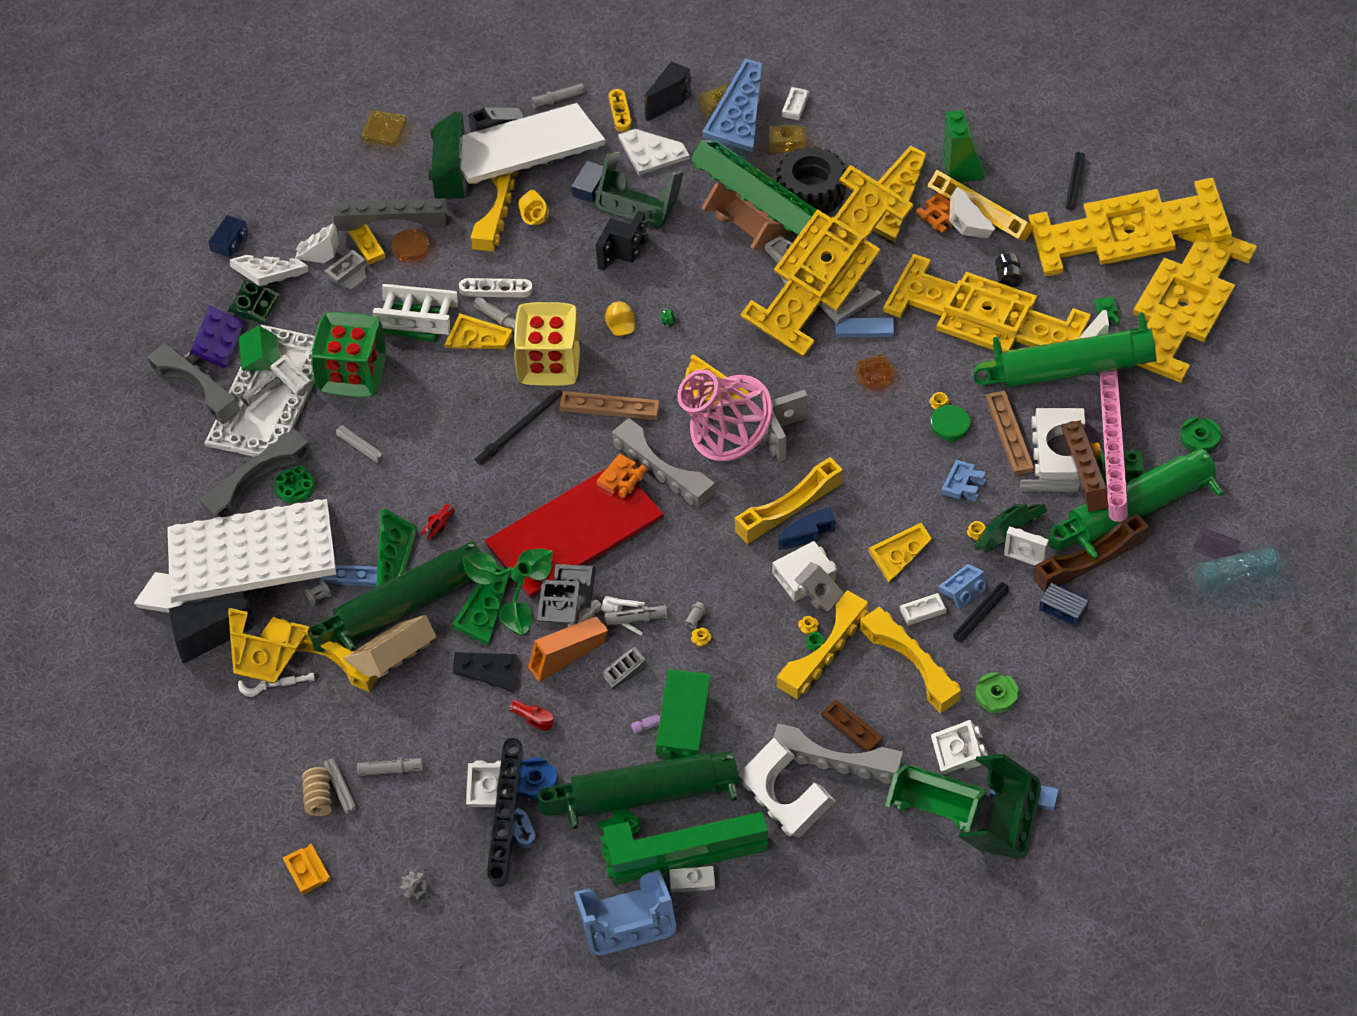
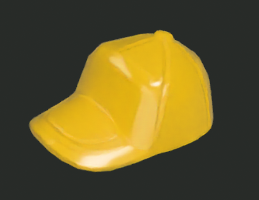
(531, 206)
(620, 319)

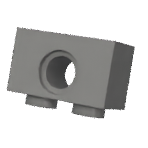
(829, 591)

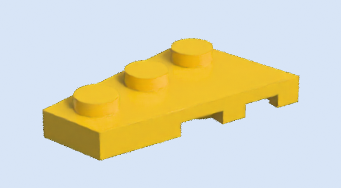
(477, 334)
(899, 550)

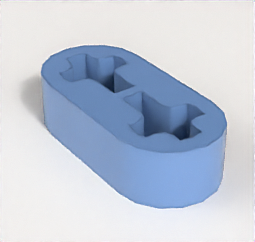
(527, 827)

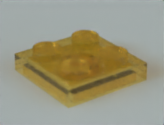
(383, 128)

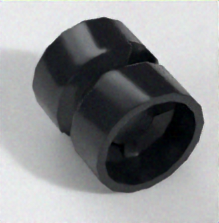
(1009, 270)

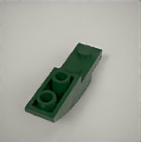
(1013, 517)

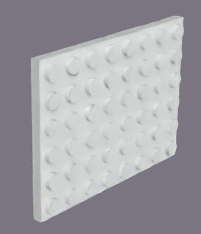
(250, 551)

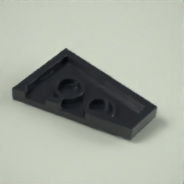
(491, 668)

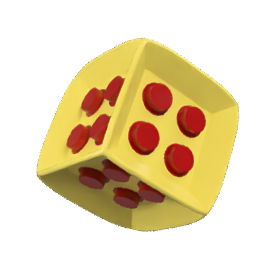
(547, 343)

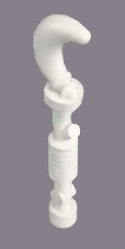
(251, 692)

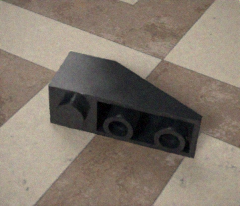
(492, 117)

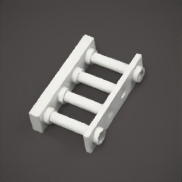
(416, 321)

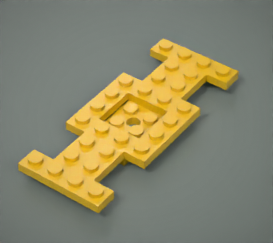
(1151, 228)
(811, 277)
(1199, 286)
(954, 302)

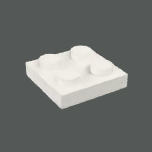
(1025, 546)

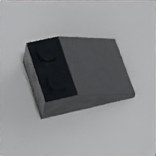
(668, 91)

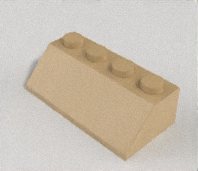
(392, 647)

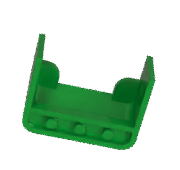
(937, 795)

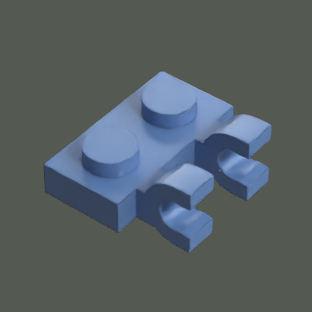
(958, 480)

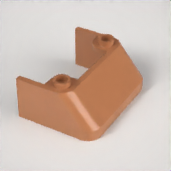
(741, 212)

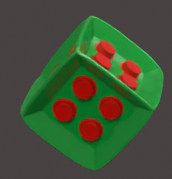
(348, 354)

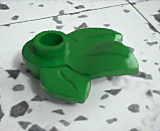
(622, 816)

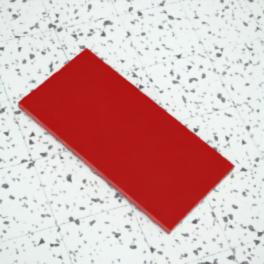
(575, 527)

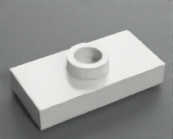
(795, 103)
(290, 374)
(922, 609)
(692, 879)

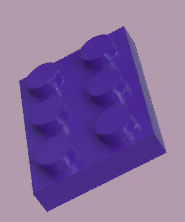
(216, 337)

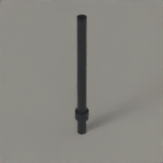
(492, 448)

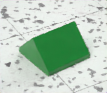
(258, 349)

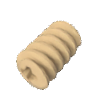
(316, 791)

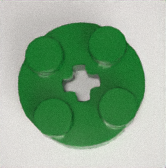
(1195, 425)

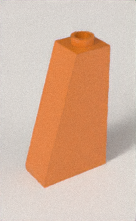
(565, 646)

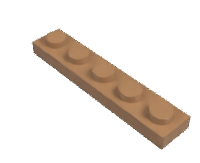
(609, 405)
(1009, 433)

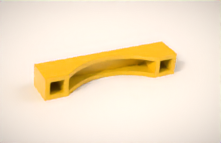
(996, 214)
(486, 231)
(761, 519)
(278, 630)
(882, 630)
(798, 674)

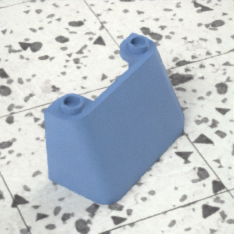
(627, 918)

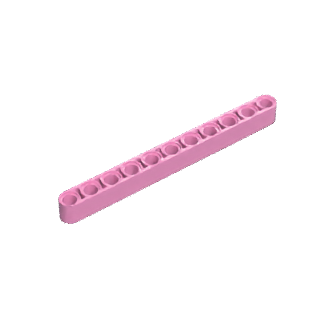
(1113, 446)

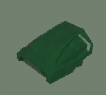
(254, 302)

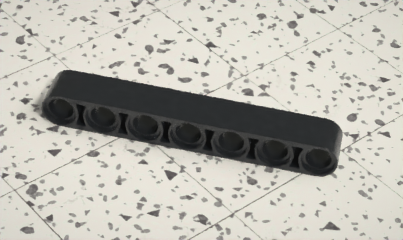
(505, 802)

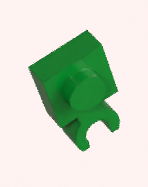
(1107, 304)

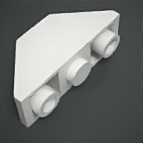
(968, 217)
(320, 246)

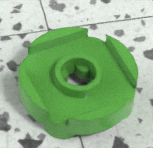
(997, 682)

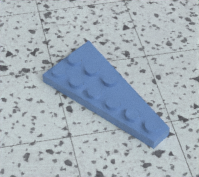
(737, 111)

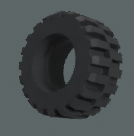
(813, 163)

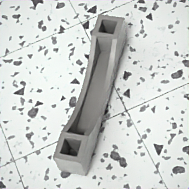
(692, 485)
(873, 764)

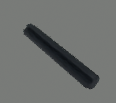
(1075, 180)
(981, 612)

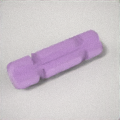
(646, 723)

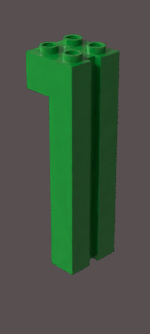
(686, 848)

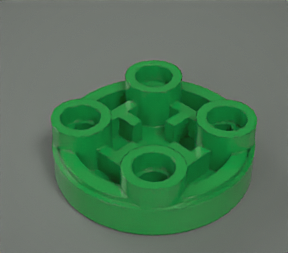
(950, 422)
(294, 485)

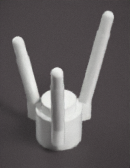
(612, 605)

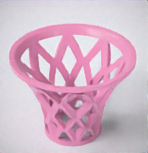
(726, 384)

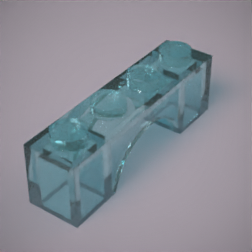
(1217, 572)

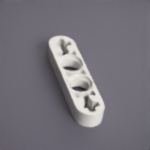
(496, 285)

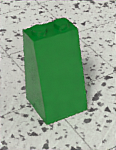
(960, 150)
(683, 714)

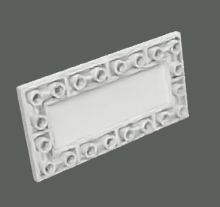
(527, 143)
(273, 412)

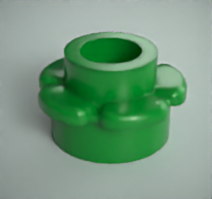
(667, 317)
(814, 637)

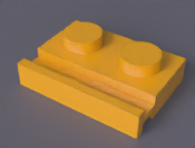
(306, 869)

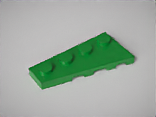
(395, 544)
(481, 609)

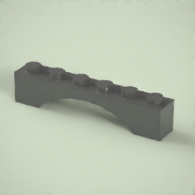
(427, 212)
(170, 364)
(286, 451)

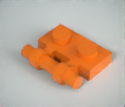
(940, 207)
(617, 473)

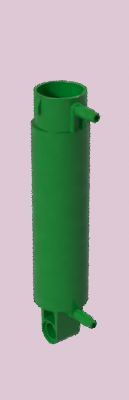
(1069, 357)
(1143, 495)

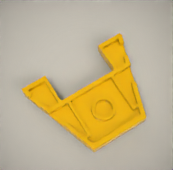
(258, 656)

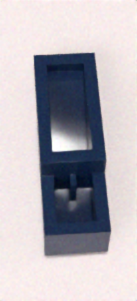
(807, 529)

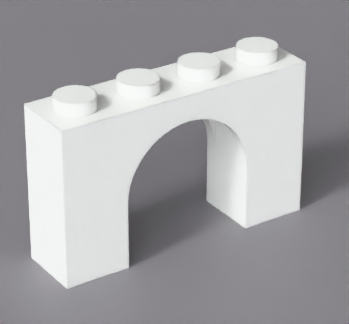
(1048, 425)
(760, 778)

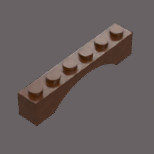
(1085, 465)
(1120, 539)

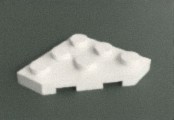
(651, 151)
(267, 270)

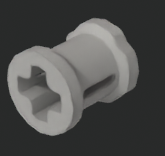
(325, 592)

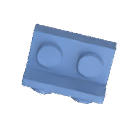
(965, 585)

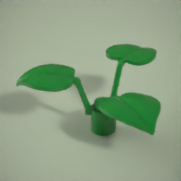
(531, 563)

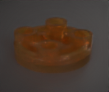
(410, 245)
(875, 372)

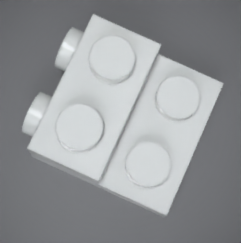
(958, 747)
(483, 783)

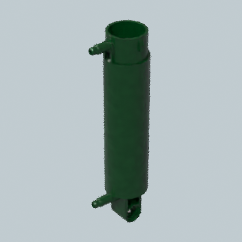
(394, 599)
(641, 785)

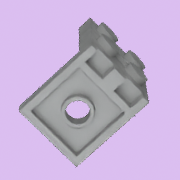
(797, 410)

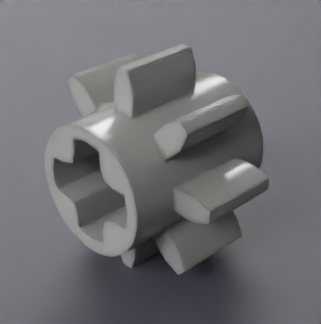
(409, 881)

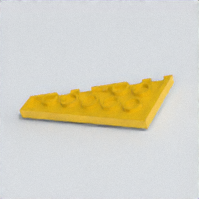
(902, 180)

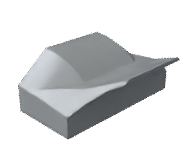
(348, 270)

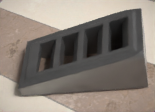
(634, 669)

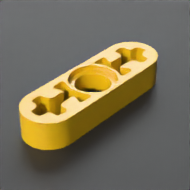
(622, 104)

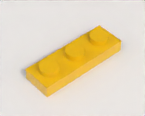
(367, 244)

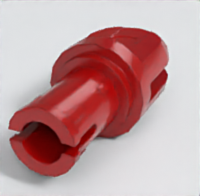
(438, 521)
(533, 715)

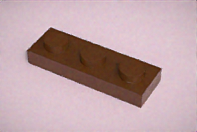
(852, 726)

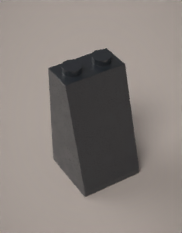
(206, 624)

